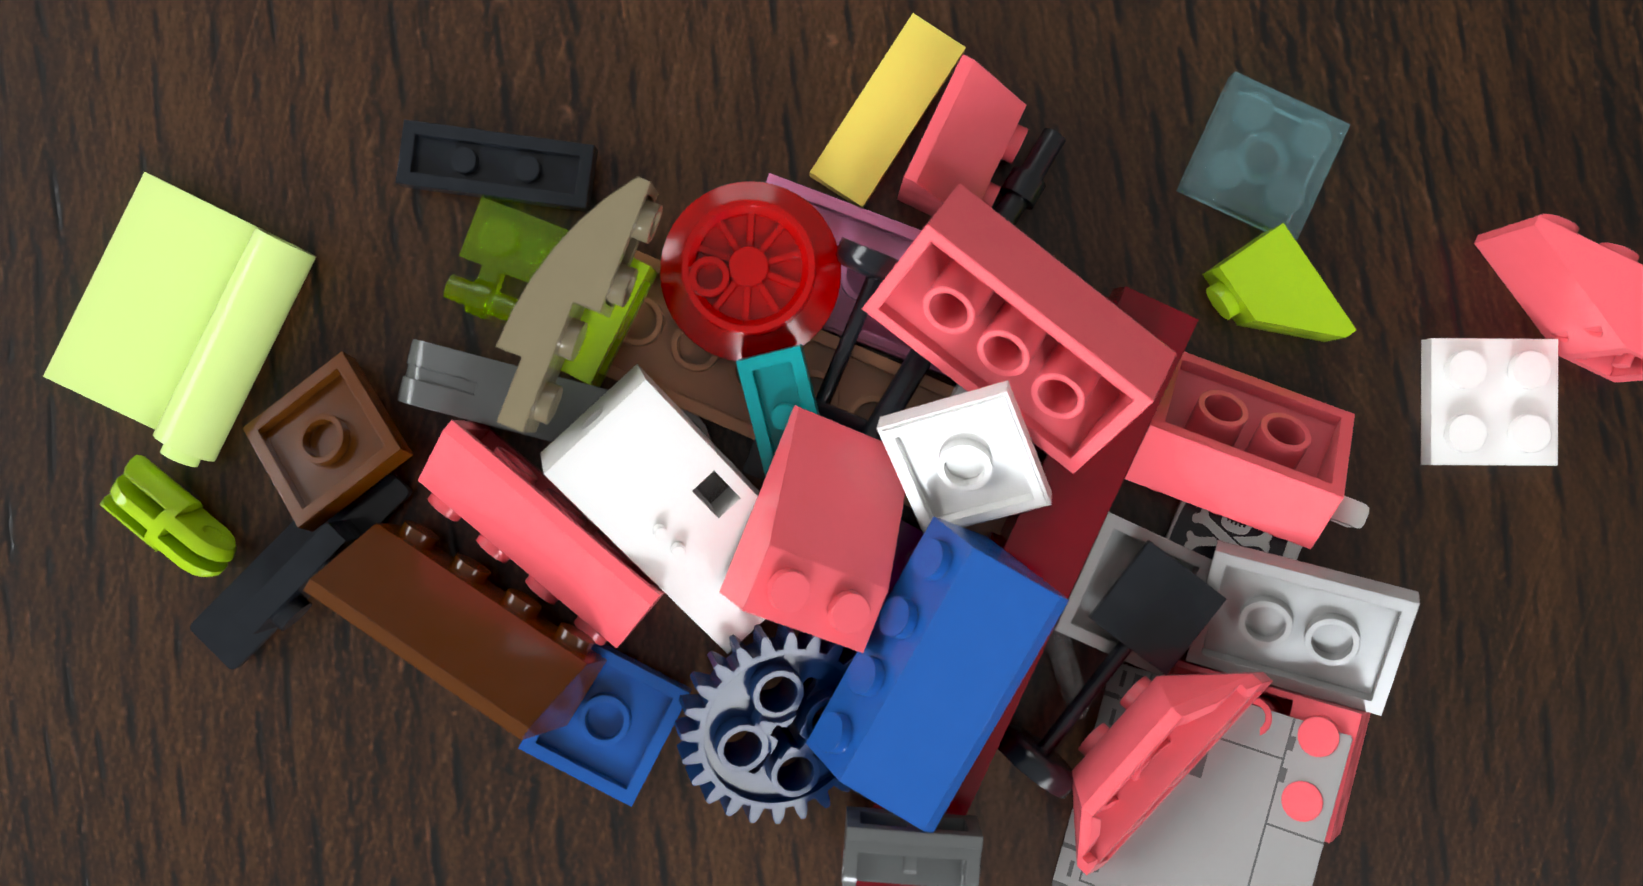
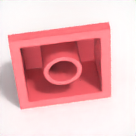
(965, 140)

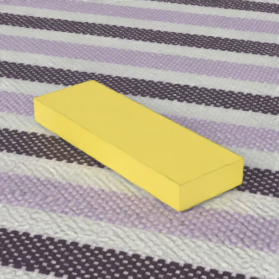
(887, 111)

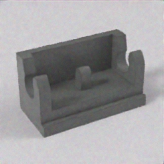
(894, 851)

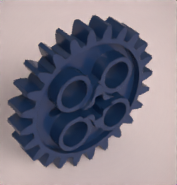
(775, 722)

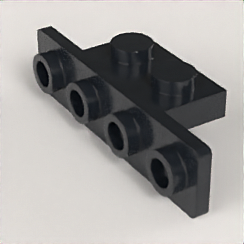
(272, 586)

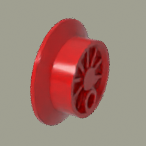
(750, 270)

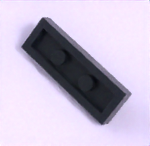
(496, 165)

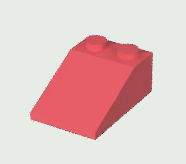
(820, 533)

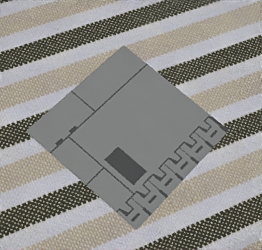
(1226, 813)

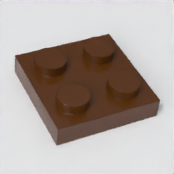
(327, 442)

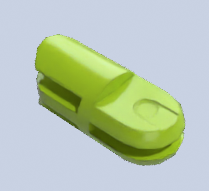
(169, 519)

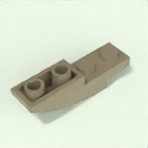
(581, 272)

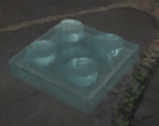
(1263, 156)

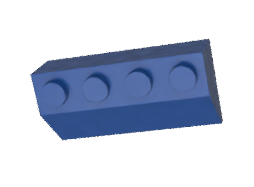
(935, 673)

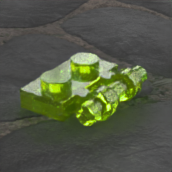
(504, 245)

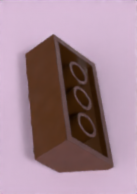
(460, 627)

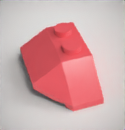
(1149, 752)

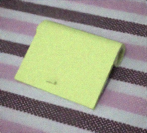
(180, 318)

